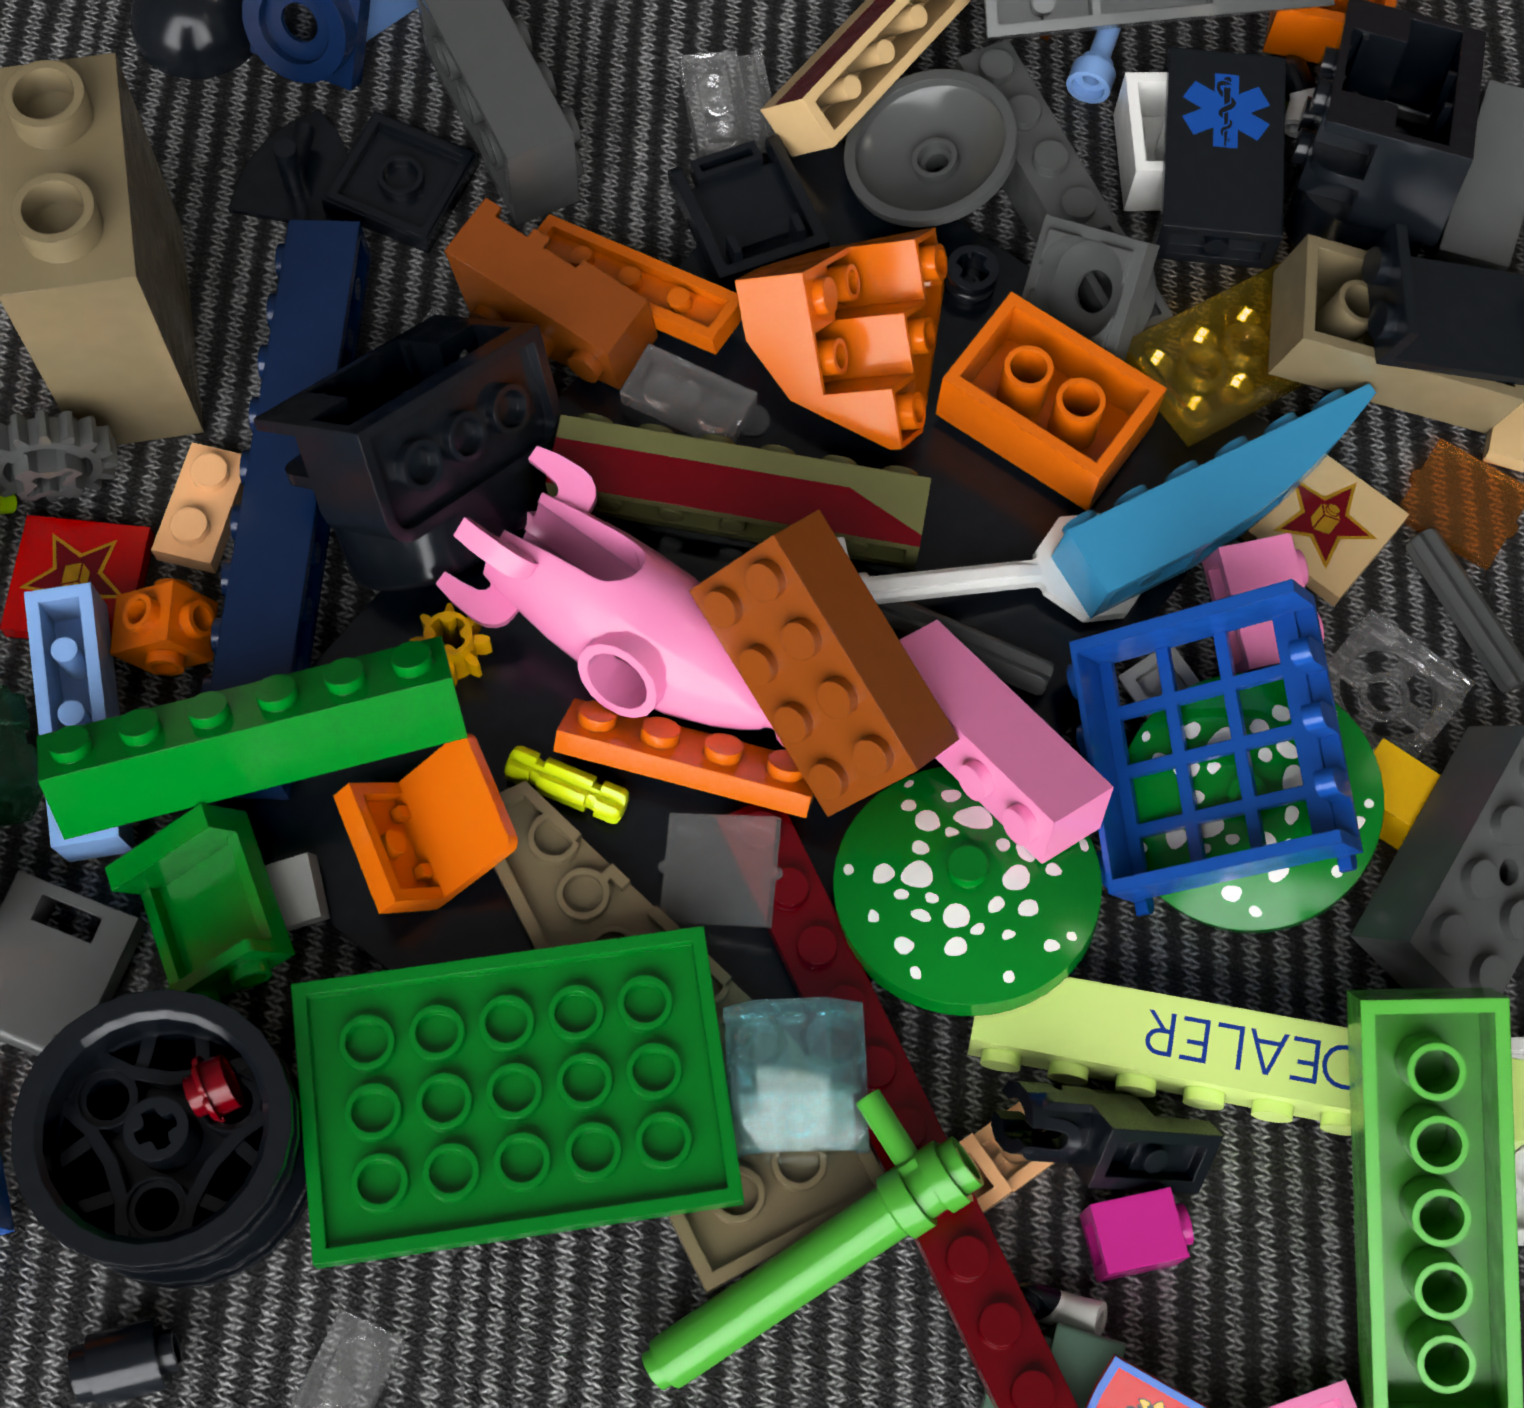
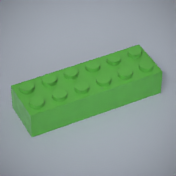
(1434, 1198)

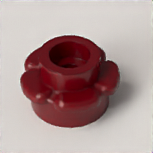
(213, 1088)

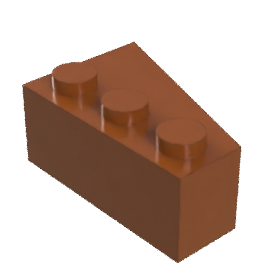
(581, 311)

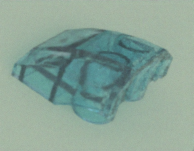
(797, 1075)

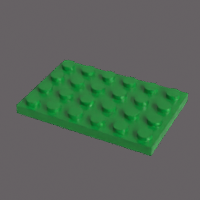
(512, 1097)

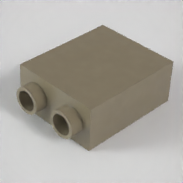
(94, 251)

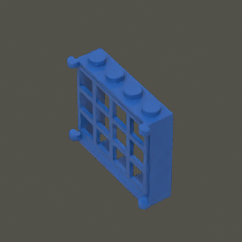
(1313, 727)

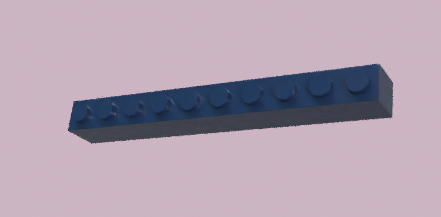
(278, 527)

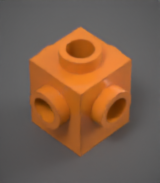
(163, 627)

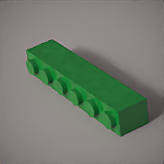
(249, 737)

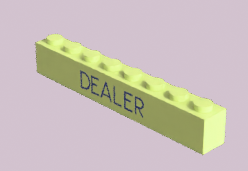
(1185, 1049)

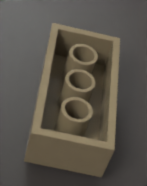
(1325, 342)

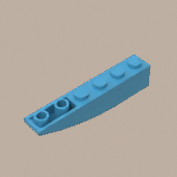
(1198, 507)

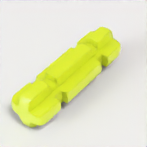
(567, 784)

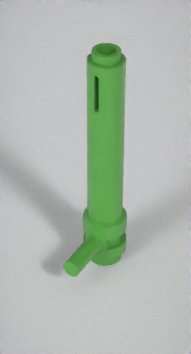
(900, 1206)

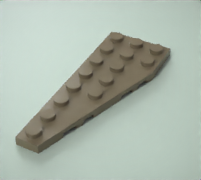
(574, 897)

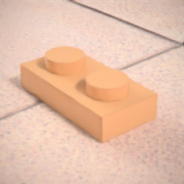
(200, 509)

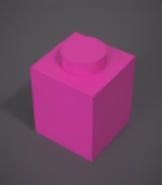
(1136, 1234)

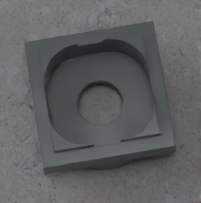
(1073, 250)

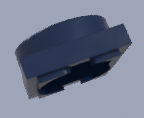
(331, 56)

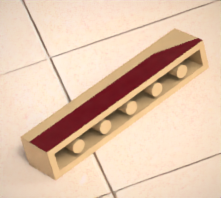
(854, 70)

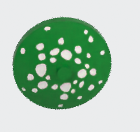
(1267, 899)
(954, 906)

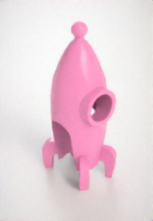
(606, 606)

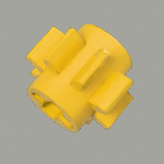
(454, 631)

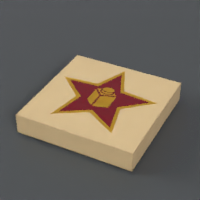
(1335, 524)

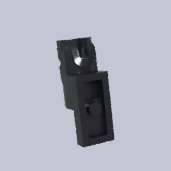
(1106, 1137)

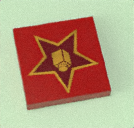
(76, 552)

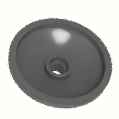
(927, 124)

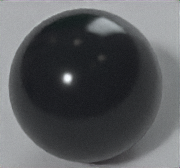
(190, 36)

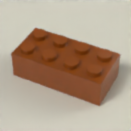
(824, 664)

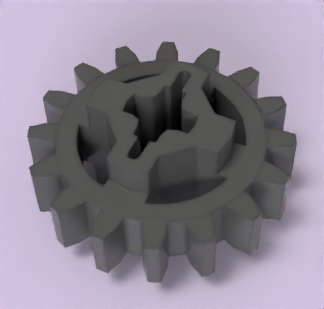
(54, 456)

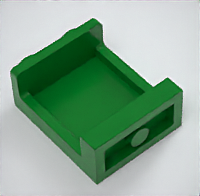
(207, 902)

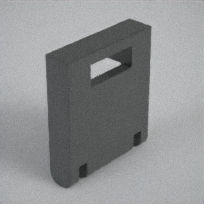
(51, 974)

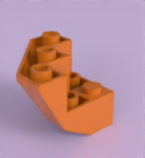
(852, 330)

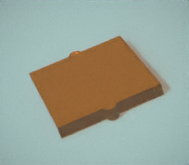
(1465, 502)

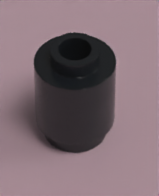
(124, 1362)

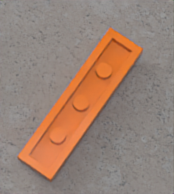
(678, 300)
(684, 757)

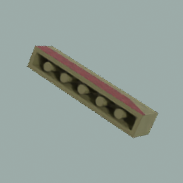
(744, 490)

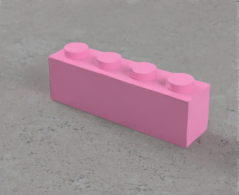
(1007, 751)

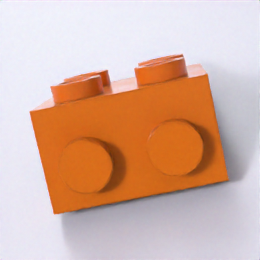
(428, 831)

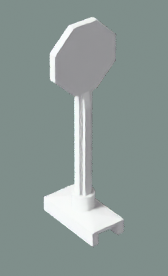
(948, 582)

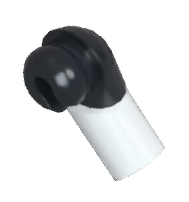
(1299, 86)
(1054, 1305)

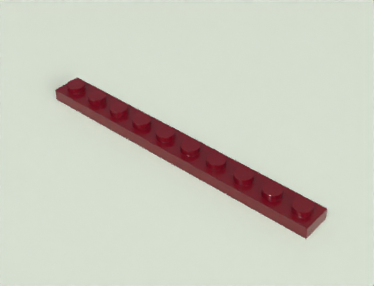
(962, 1248)

